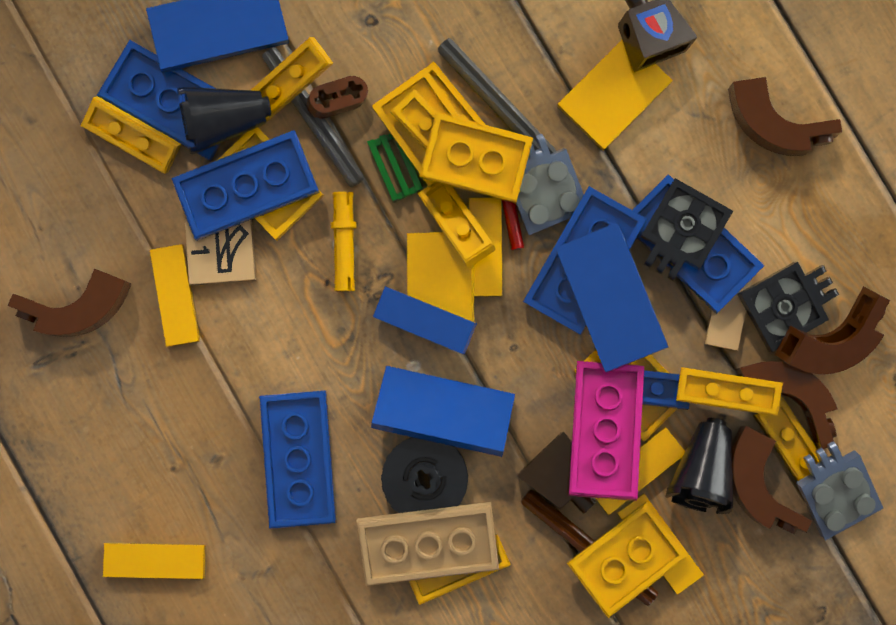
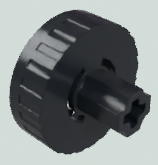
(410, 494)

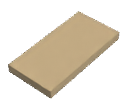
(428, 543)

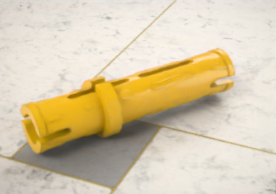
(343, 227)

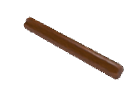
(570, 531)

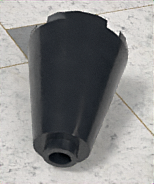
(220, 114)
(705, 470)

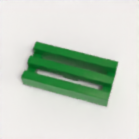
(384, 140)

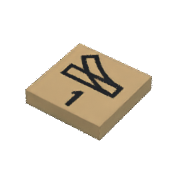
(222, 256)

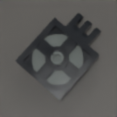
(684, 228)
(787, 300)

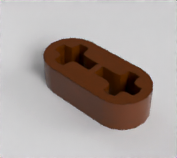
(339, 103)

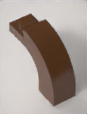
(768, 129)
(91, 311)
(841, 347)
(803, 389)
(749, 457)

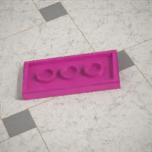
(606, 431)

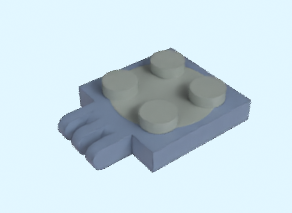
(548, 188)
(838, 491)

